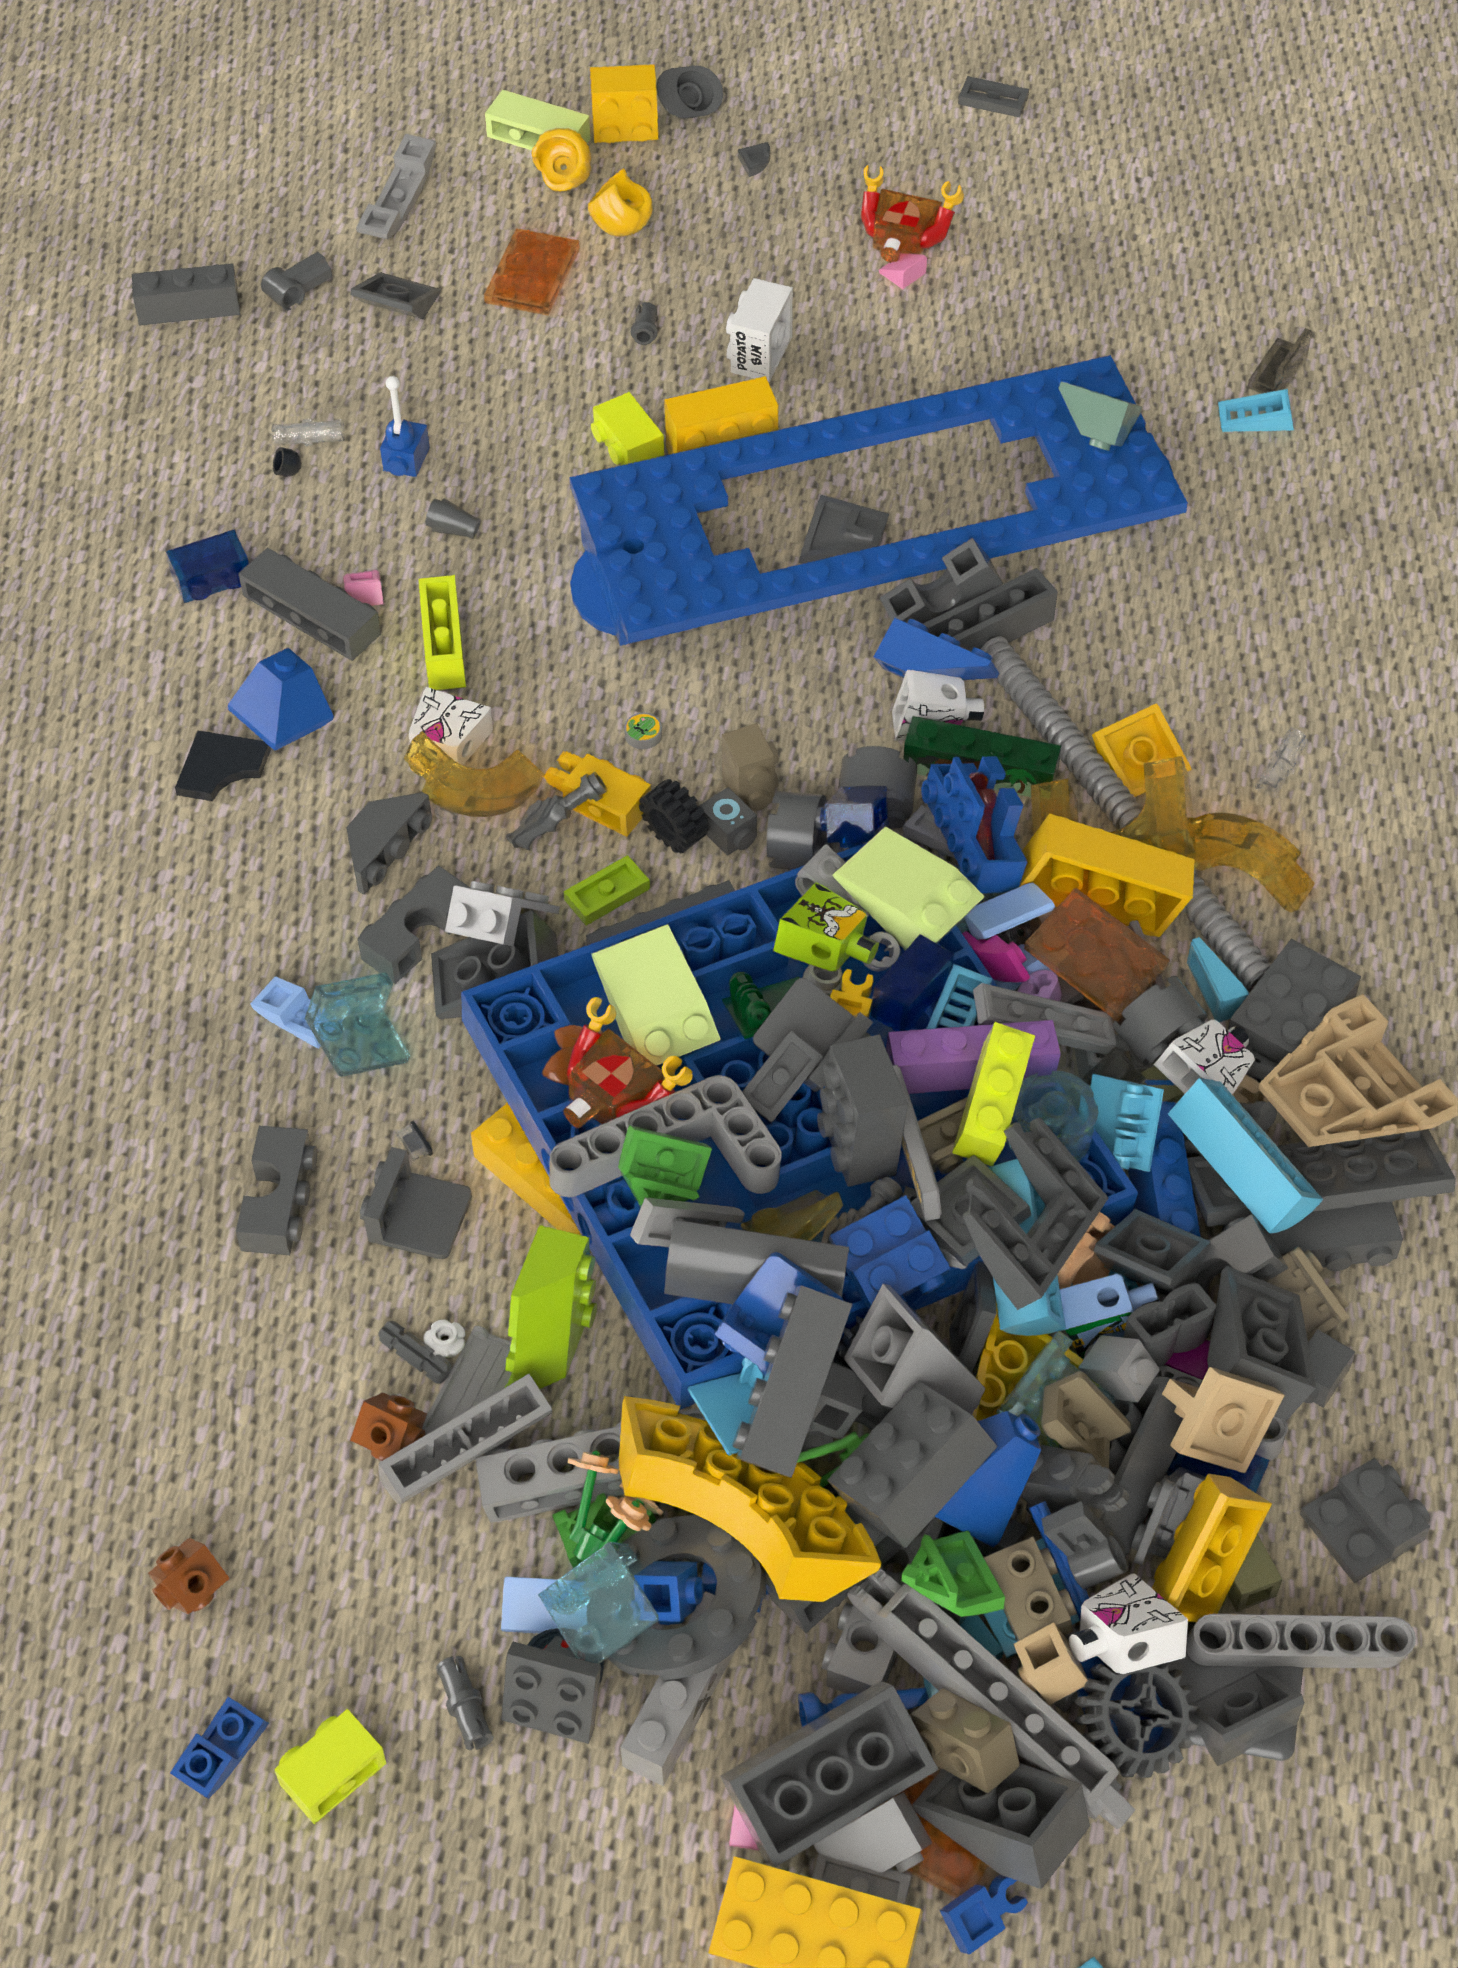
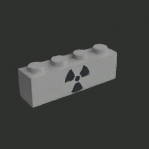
(670, 1717)

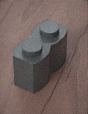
(1172, 1325)

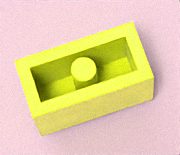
(627, 430)
(329, 1765)

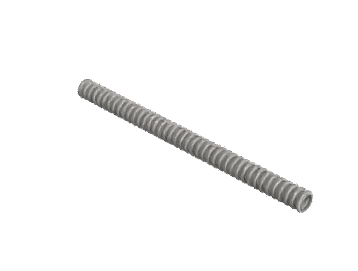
(1118, 803)

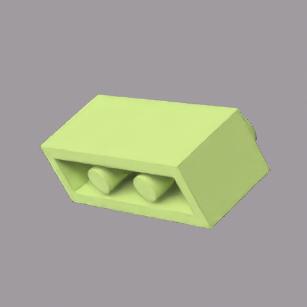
(523, 119)

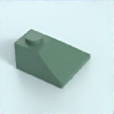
(1100, 415)

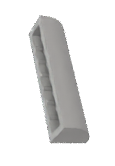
(463, 1439)

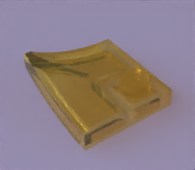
(797, 1219)

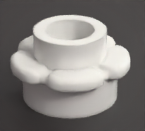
(447, 1348)

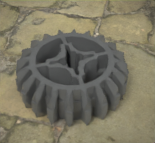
(1127, 1748)

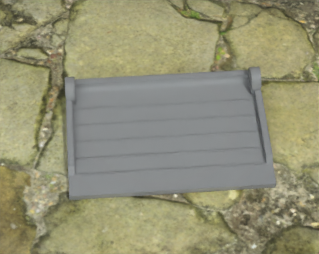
(474, 1378)

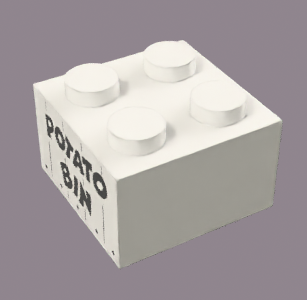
(760, 329)

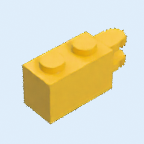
(620, 803)

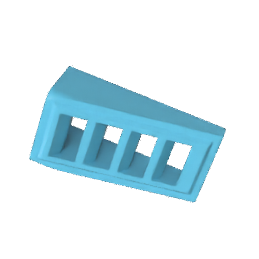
(1274, 401)
(967, 981)
(1217, 983)

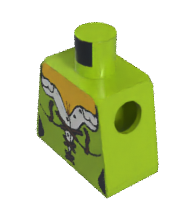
(824, 931)

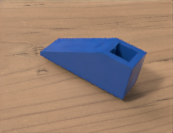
(913, 648)

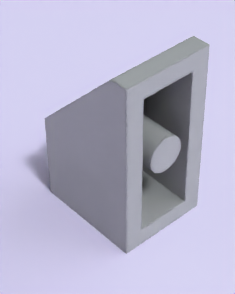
(880, 1838)

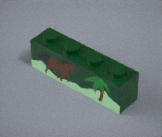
(1023, 759)

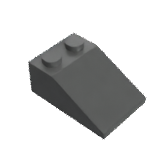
(481, 961)
(1262, 1337)
(1016, 1828)

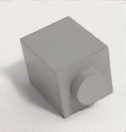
(1120, 1367)

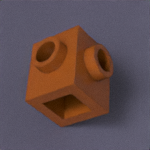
(388, 1425)
(187, 1577)

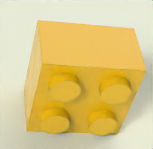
(624, 103)

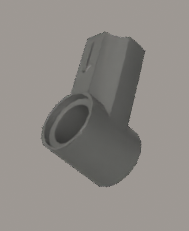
(291, 285)

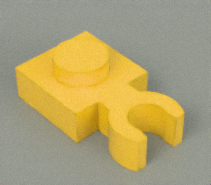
(854, 997)

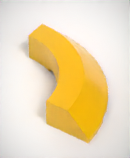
(783, 1521)

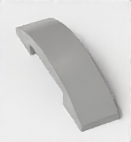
(401, 190)

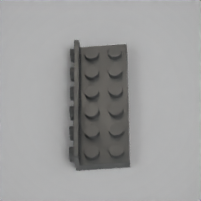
(1341, 1174)

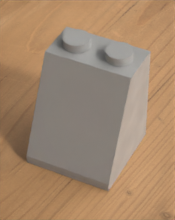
(900, 1349)

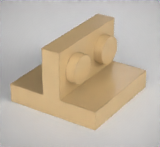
(1222, 1417)

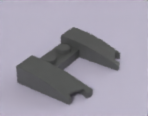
(1030, 1262)

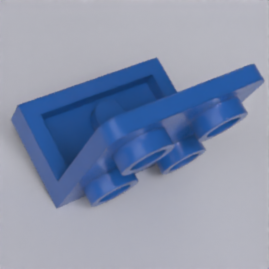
(756, 1310)

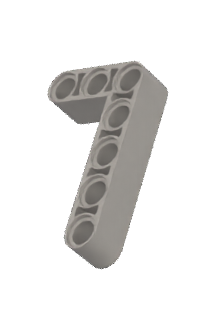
(703, 1120)

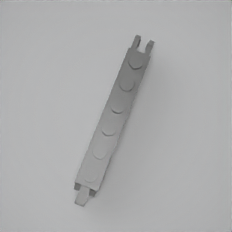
(963, 1666)

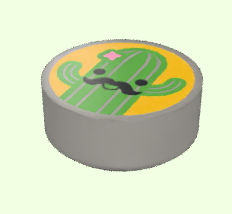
(643, 730)

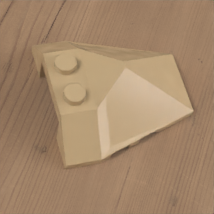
(1350, 1085)

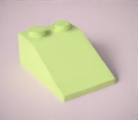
(907, 888)
(655, 996)

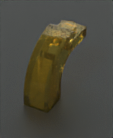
(470, 789)
(1255, 849)

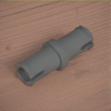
(464, 1703)

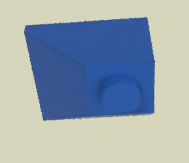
(281, 700)

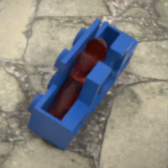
(977, 821)

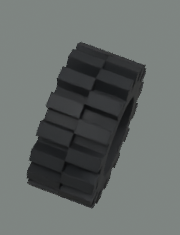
(674, 816)

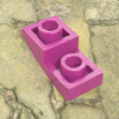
(1000, 959)

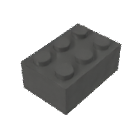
(1292, 1000)
(862, 1110)
(912, 1463)

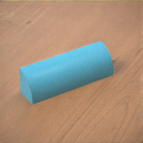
(1244, 1156)
(1046, 1313)

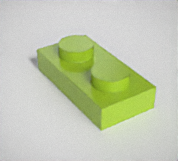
(606, 890)

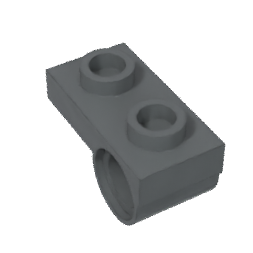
(1089, 1545)

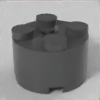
(883, 768)
(795, 830)
(1159, 1019)

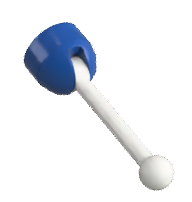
(397, 425)

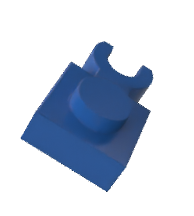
(976, 1913)

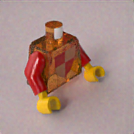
(905, 221)
(612, 1076)

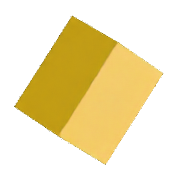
(1137, 741)

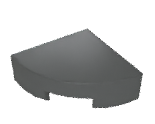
(754, 158)

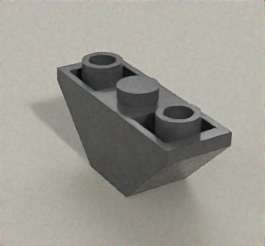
(384, 834)

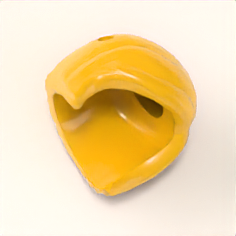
(561, 148)
(613, 211)

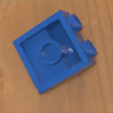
(892, 1251)

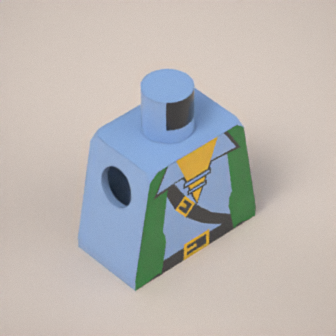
(1101, 1309)

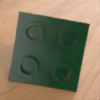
(752, 1005)

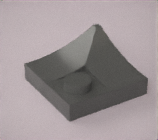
(841, 529)

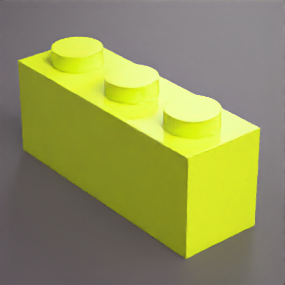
(442, 632)
(993, 1093)

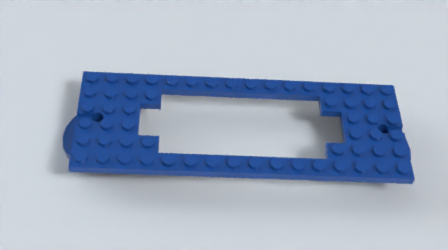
(655, 573)

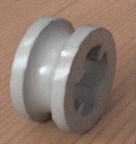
(893, 948)

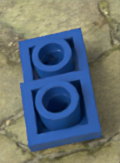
(220, 1749)

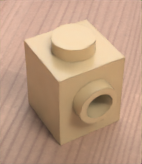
(1049, 1664)

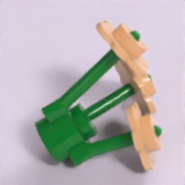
(629, 1510)

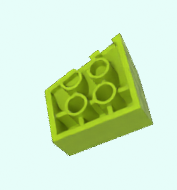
(550, 1306)

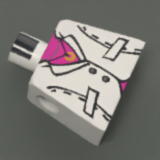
(933, 698)
(452, 723)
(1208, 1054)
(1130, 1628)

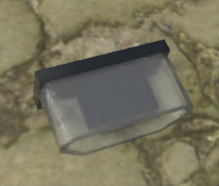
(414, 1141)

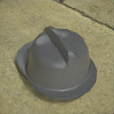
(689, 91)

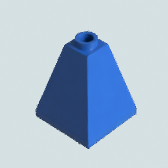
(994, 1489)

